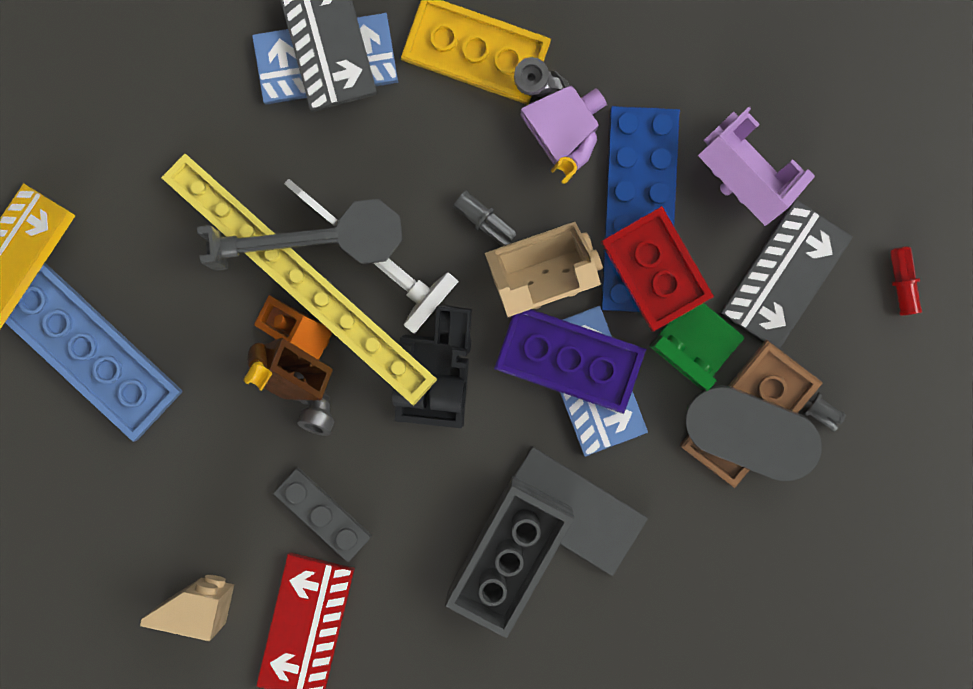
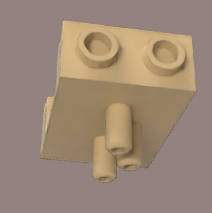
(544, 268)

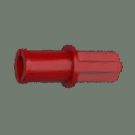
(905, 281)

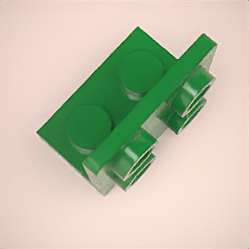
(697, 344)

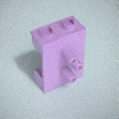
(748, 173)

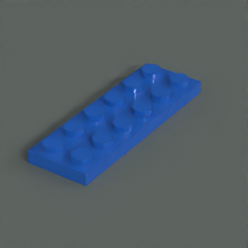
(638, 182)

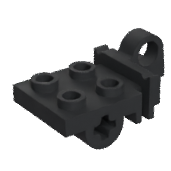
(440, 355)

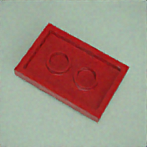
(657, 269)

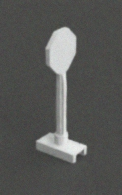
(425, 298)

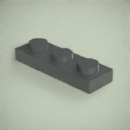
(322, 514)

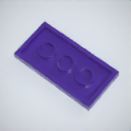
(570, 359)

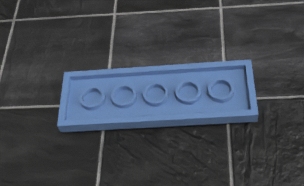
(92, 354)

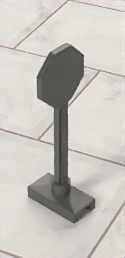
(365, 231)

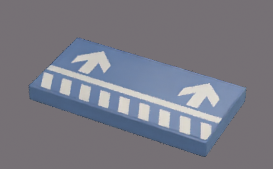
(280, 71)
(593, 424)

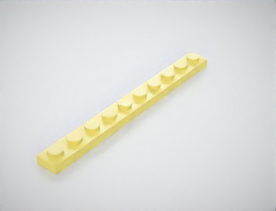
(302, 282)

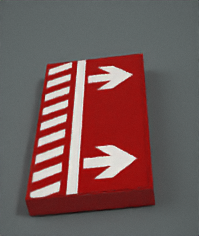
(305, 624)

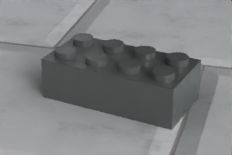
(509, 557)

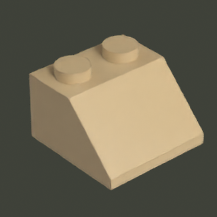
(195, 611)

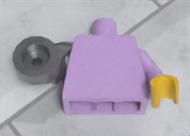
(561, 118)

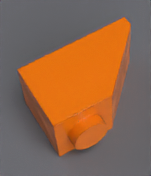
(295, 326)

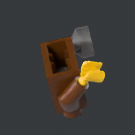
(294, 376)

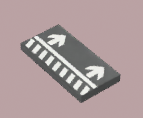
(329, 51)
(786, 274)

